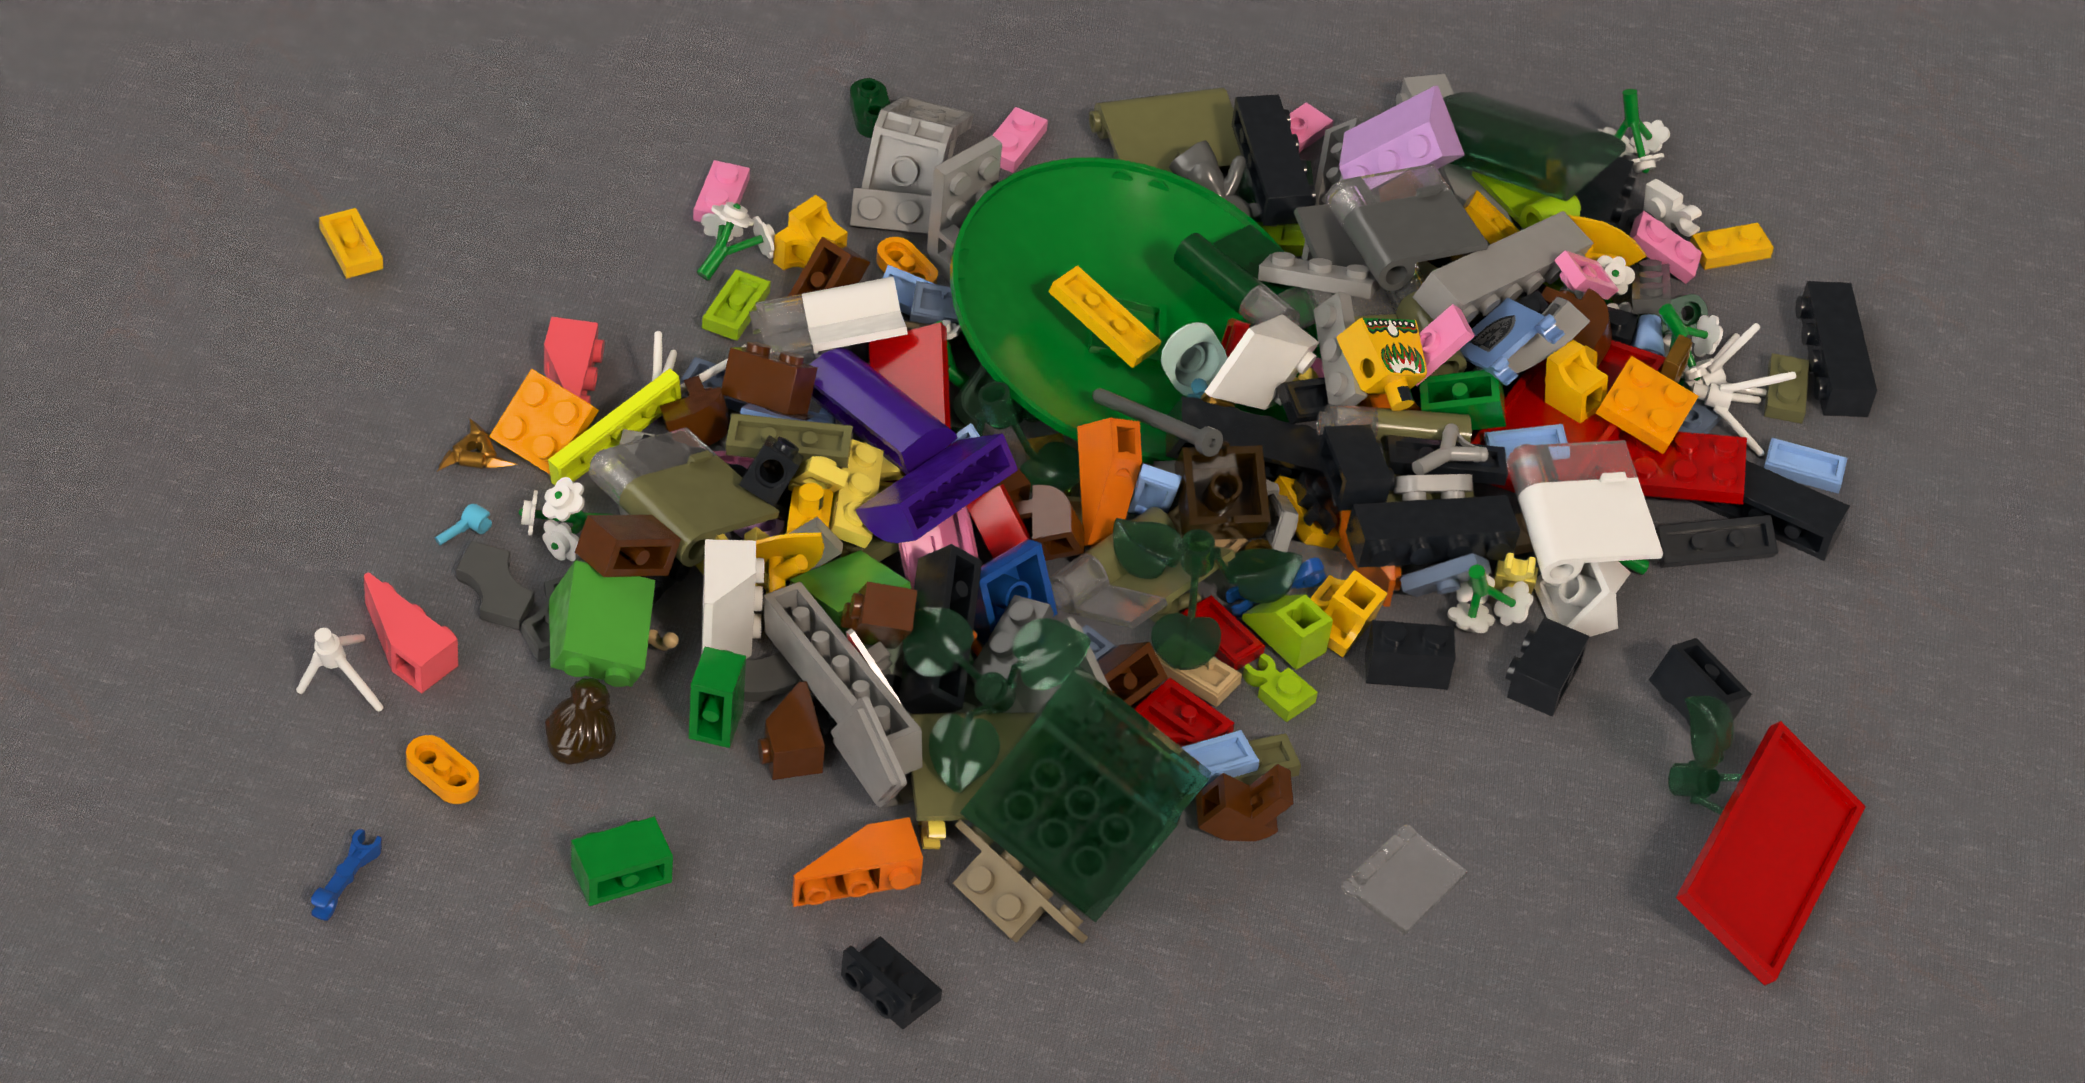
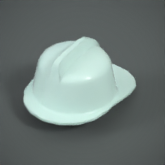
(1191, 355)

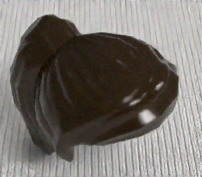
(581, 724)

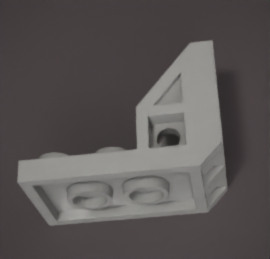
(910, 142)
(956, 189)

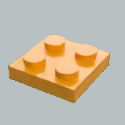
(1647, 404)
(542, 420)

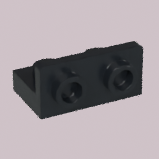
(889, 982)

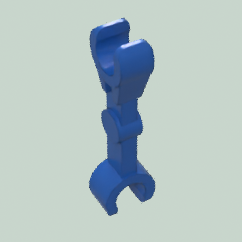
(1309, 575)
(326, 898)

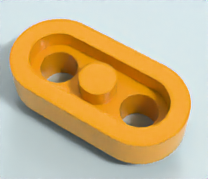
(905, 256)
(449, 775)

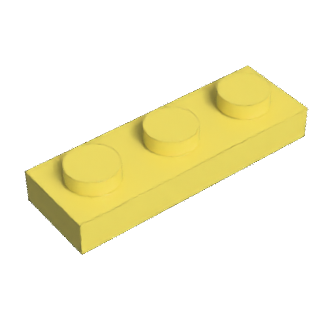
(860, 486)

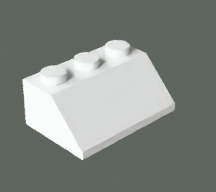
(731, 595)

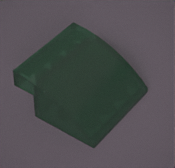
(1528, 145)
(1086, 793)

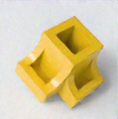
(804, 230)
(1574, 381)
(1351, 606)

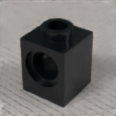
(769, 486)

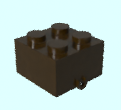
(1223, 492)

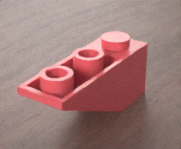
(571, 353)
(412, 642)

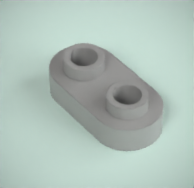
(1448, 485)

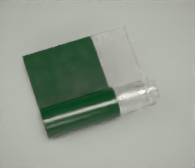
(1231, 273)

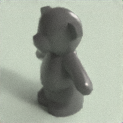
(1201, 167)

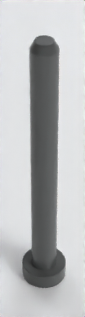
(1206, 440)

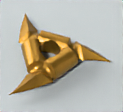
(462, 451)

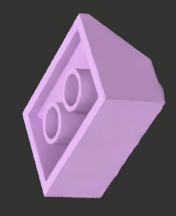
(1402, 138)

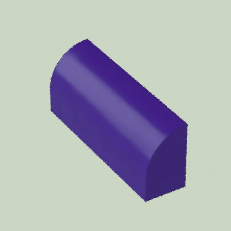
(878, 410)
(938, 488)

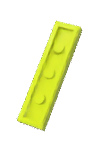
(632, 415)

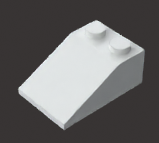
(1262, 362)

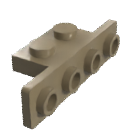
(1004, 894)

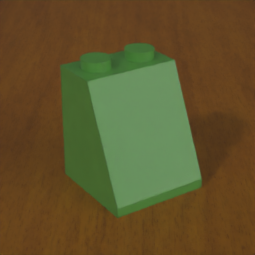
(838, 580)
(600, 625)

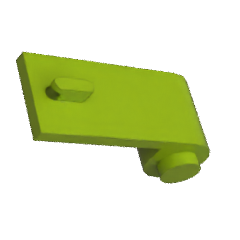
(1525, 205)

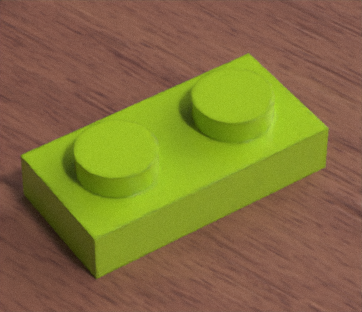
(731, 307)

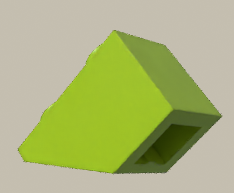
(1292, 628)

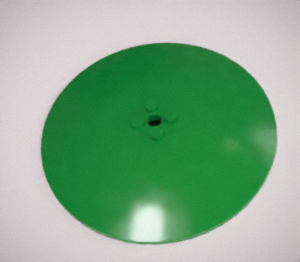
(1123, 231)

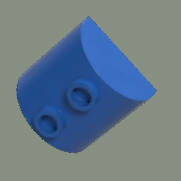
(1015, 572)

